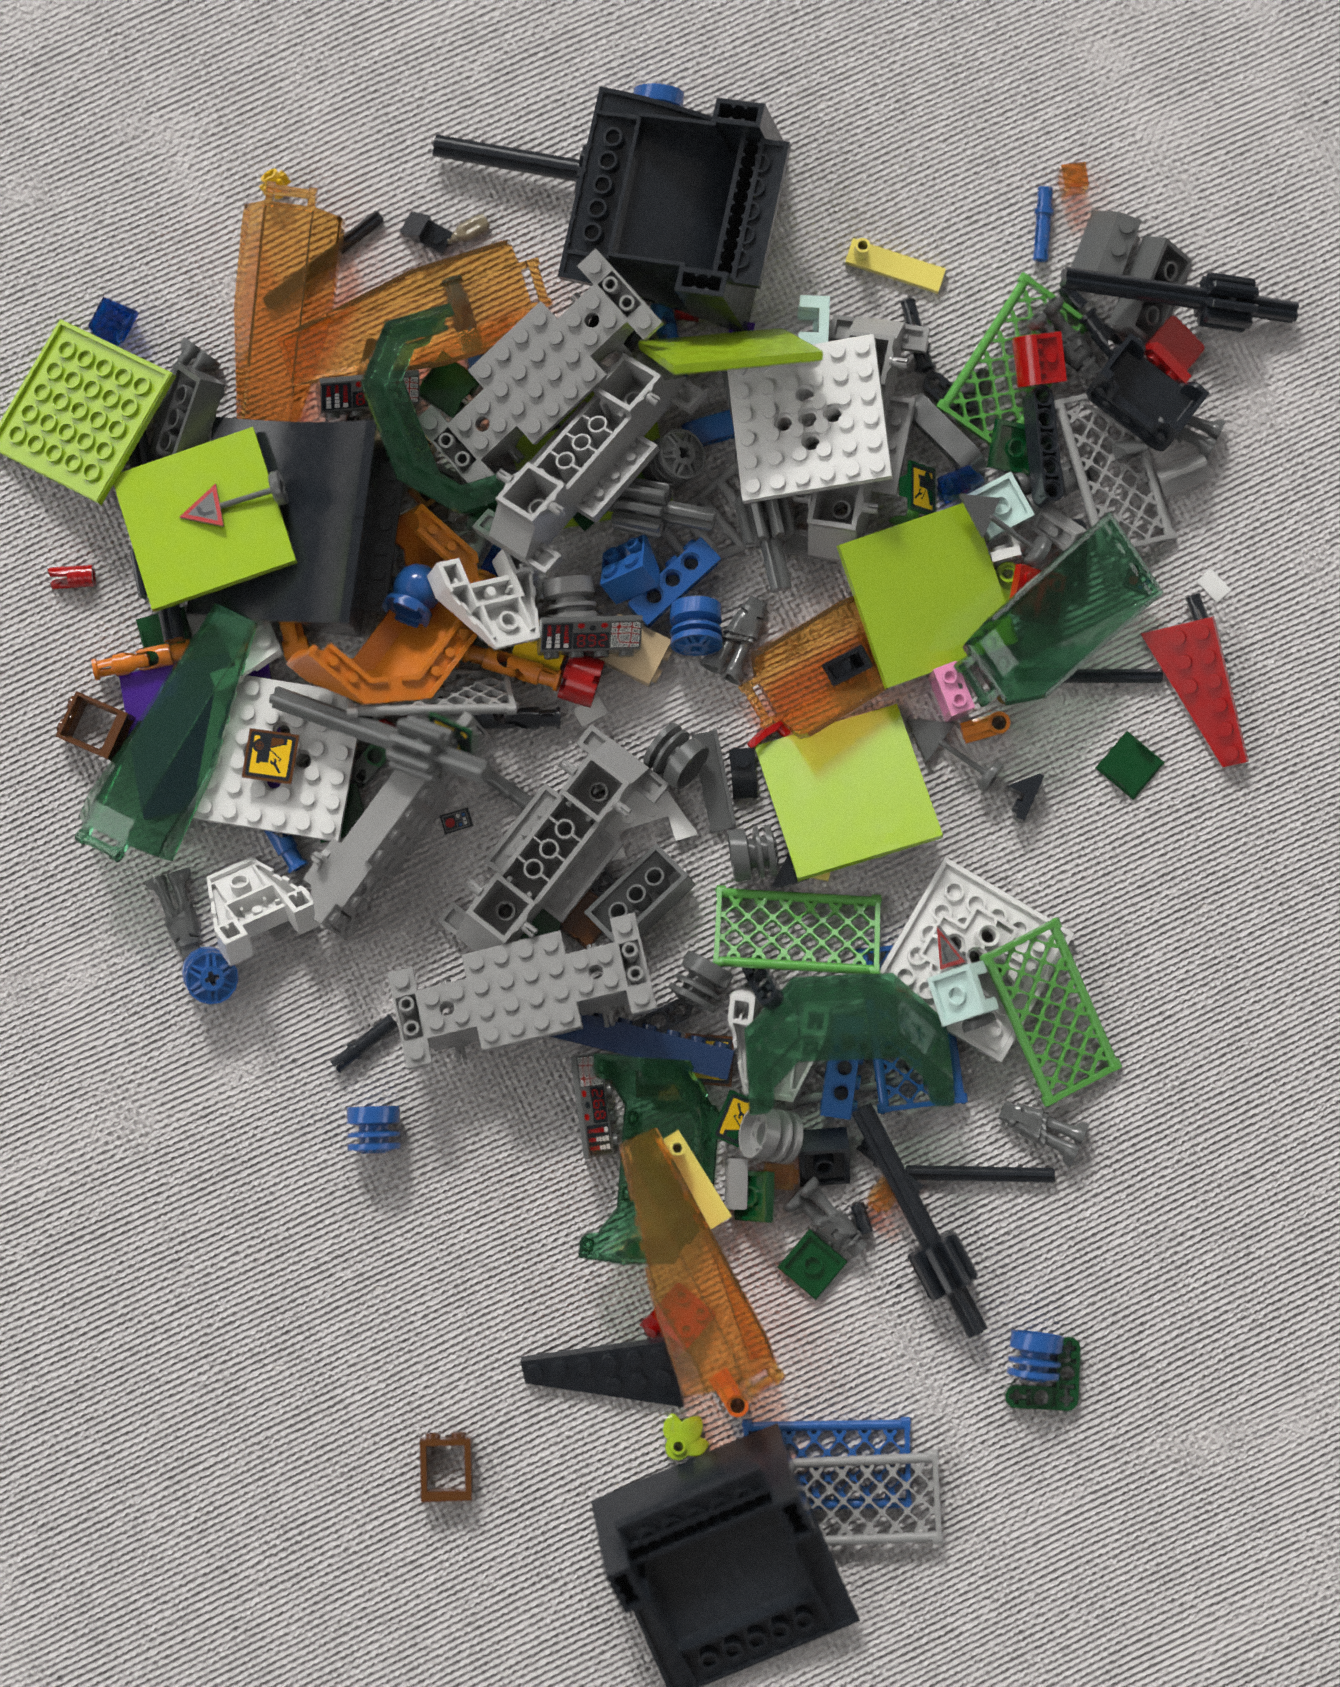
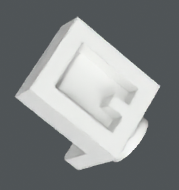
(1003, 553)

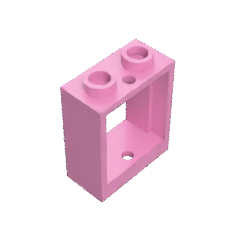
(951, 699)

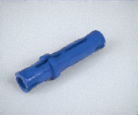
(1043, 220)

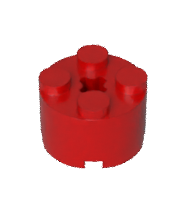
(581, 680)

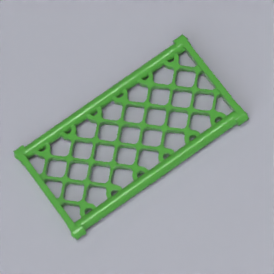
(943, 405)
(810, 902)
(1086, 1002)

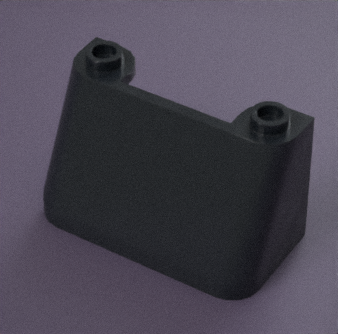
(1144, 396)

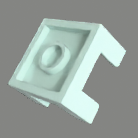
(815, 309)
(1011, 508)
(960, 994)

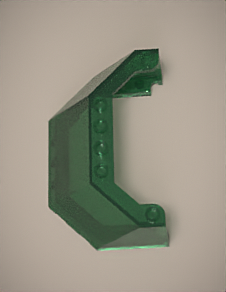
(399, 421)
(846, 1021)
(659, 1096)

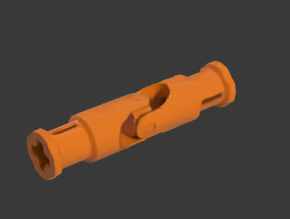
(124, 663)
(516, 667)

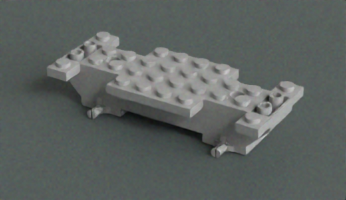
(540, 372)
(586, 460)
(824, 526)
(379, 842)
(555, 846)
(522, 994)

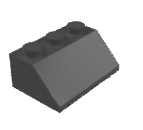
(1106, 242)

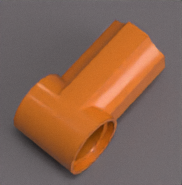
(293, 638)
(982, 727)
(727, 1395)

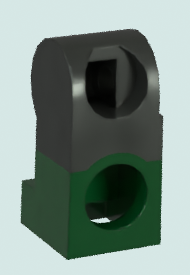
(369, 765)

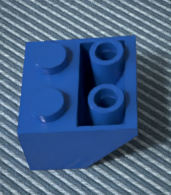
(629, 569)

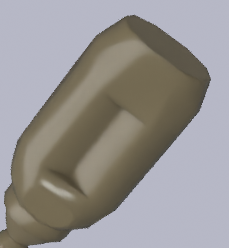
(470, 229)

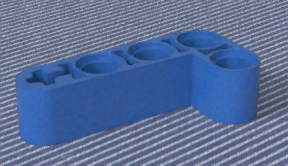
(712, 428)

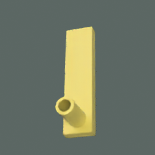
(894, 265)
(697, 1181)

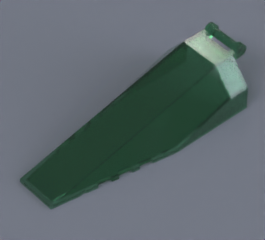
(173, 748)

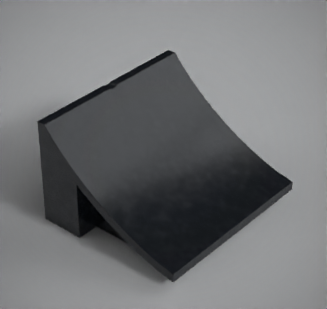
(679, 202)
(338, 522)
(722, 1561)

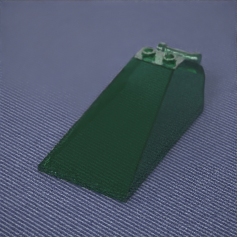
(1060, 618)

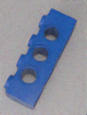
(694, 549)
(829, 1104)

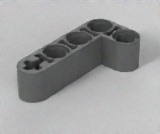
(946, 436)

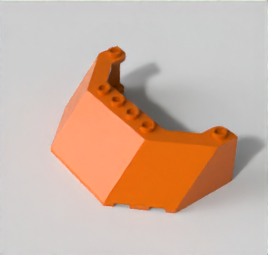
(398, 658)

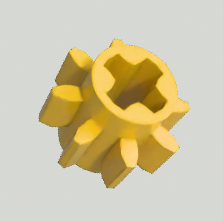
(274, 176)

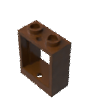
(116, 735)
(446, 1494)

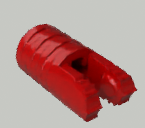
(76, 576)

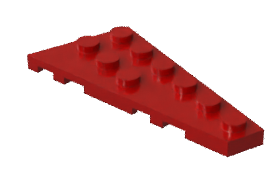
(1198, 672)

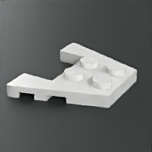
(263, 648)
(645, 812)

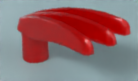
(778, 726)

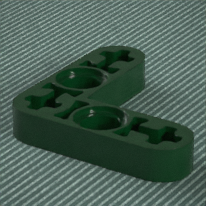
(1054, 1392)

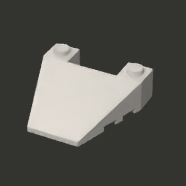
(495, 608)
(251, 901)
(742, 1011)

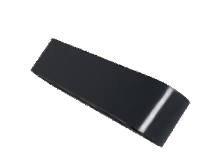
(1039, 457)

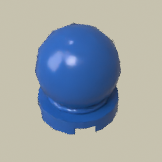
(412, 596)

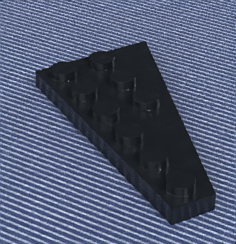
(621, 1370)

